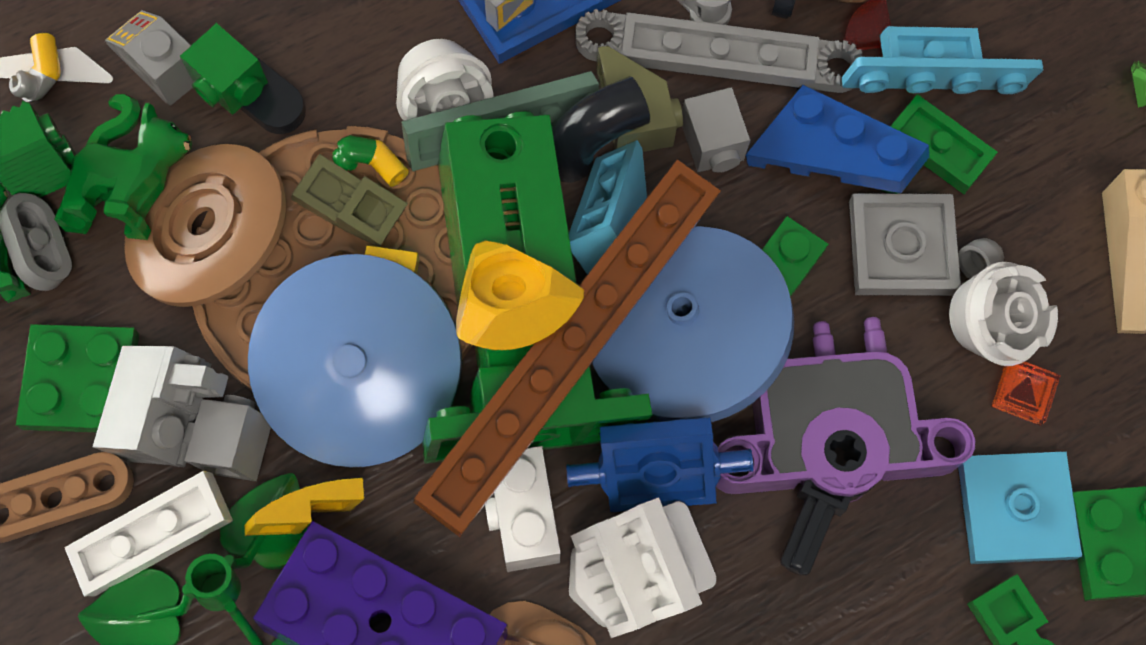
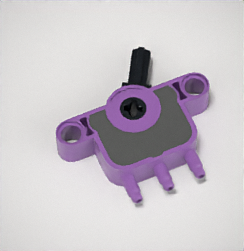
(845, 403)

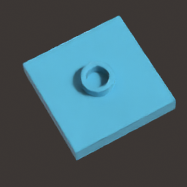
(1019, 508)

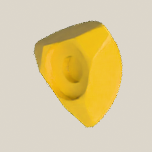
(512, 299)

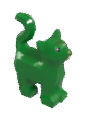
(122, 177)

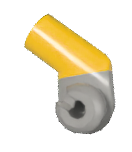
(44, 73)

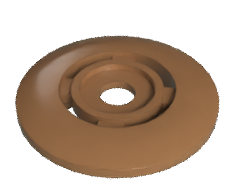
(248, 222)

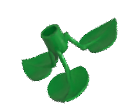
(147, 604)

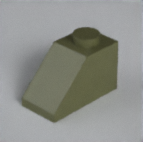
(664, 111)

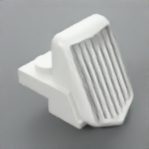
(639, 567)

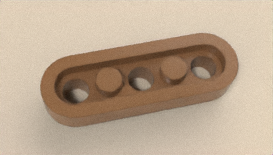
(80, 490)

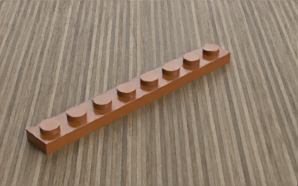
(558, 362)

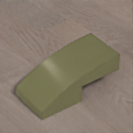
(348, 202)

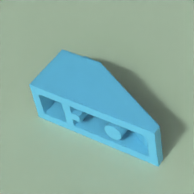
(608, 203)

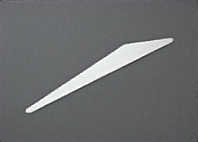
(73, 63)

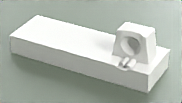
(148, 534)

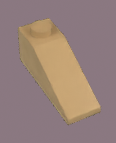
(1126, 239)

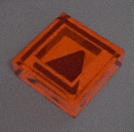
(1026, 392)

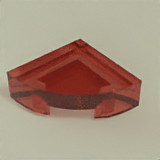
(867, 25)

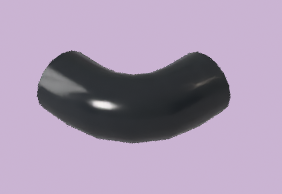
(595, 123)

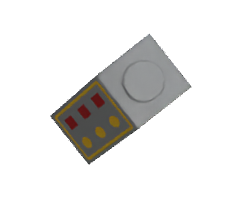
(153, 54)

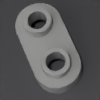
(38, 247)

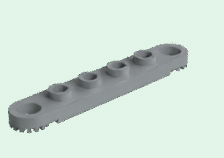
(719, 50)

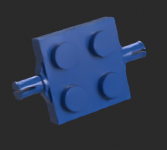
(661, 461)

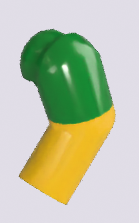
(373, 152)

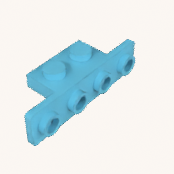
(938, 59)

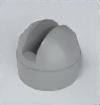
(979, 255)

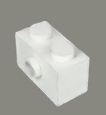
(525, 514)

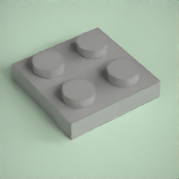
(904, 244)

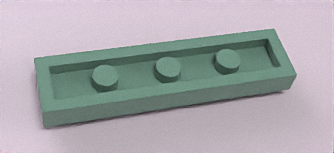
(425, 133)

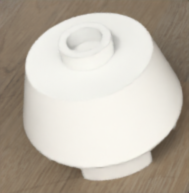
(440, 77)
(1003, 314)

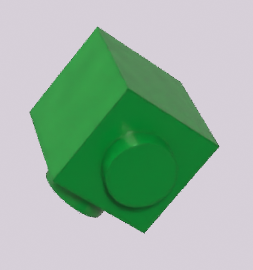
(223, 70)

